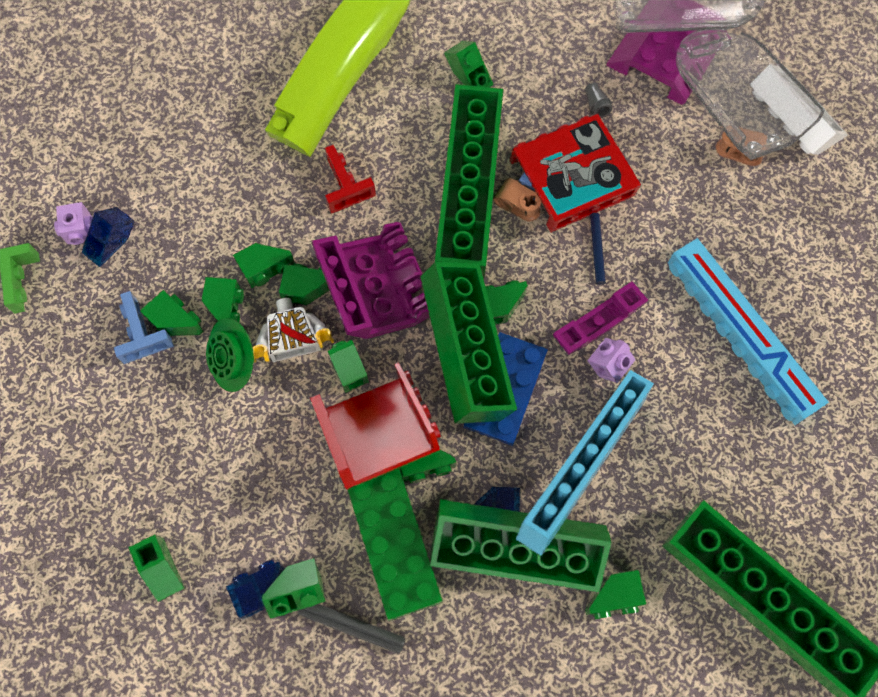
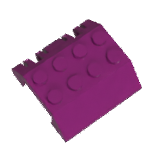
(655, 56)
(373, 283)

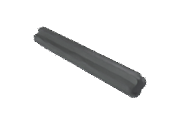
(354, 627)

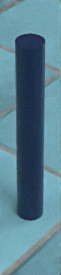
(597, 249)

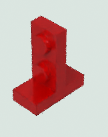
(350, 192)

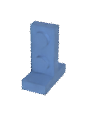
(141, 343)

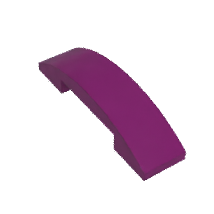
(601, 319)

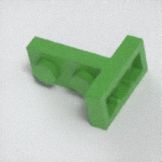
(12, 273)

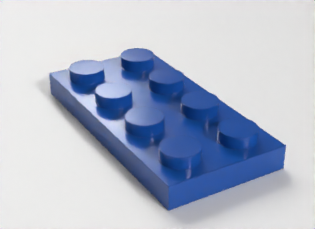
(523, 367)

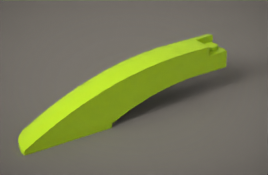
(331, 69)

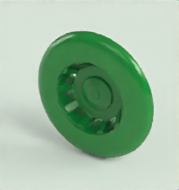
(230, 355)

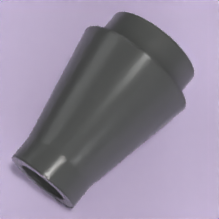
(598, 100)

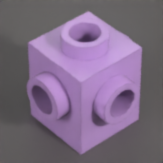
(73, 223)
(611, 359)

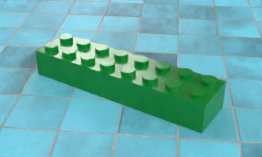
(469, 176)
(775, 602)

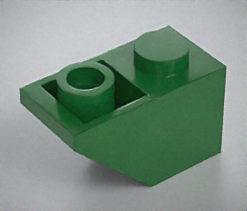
(468, 64)
(262, 262)
(302, 284)
(222, 298)
(505, 299)
(167, 314)
(347, 365)
(437, 462)
(156, 567)
(294, 589)
(618, 592)

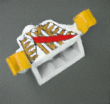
(290, 333)

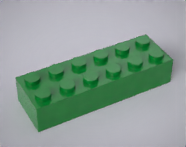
(467, 343)
(485, 543)
(394, 545)

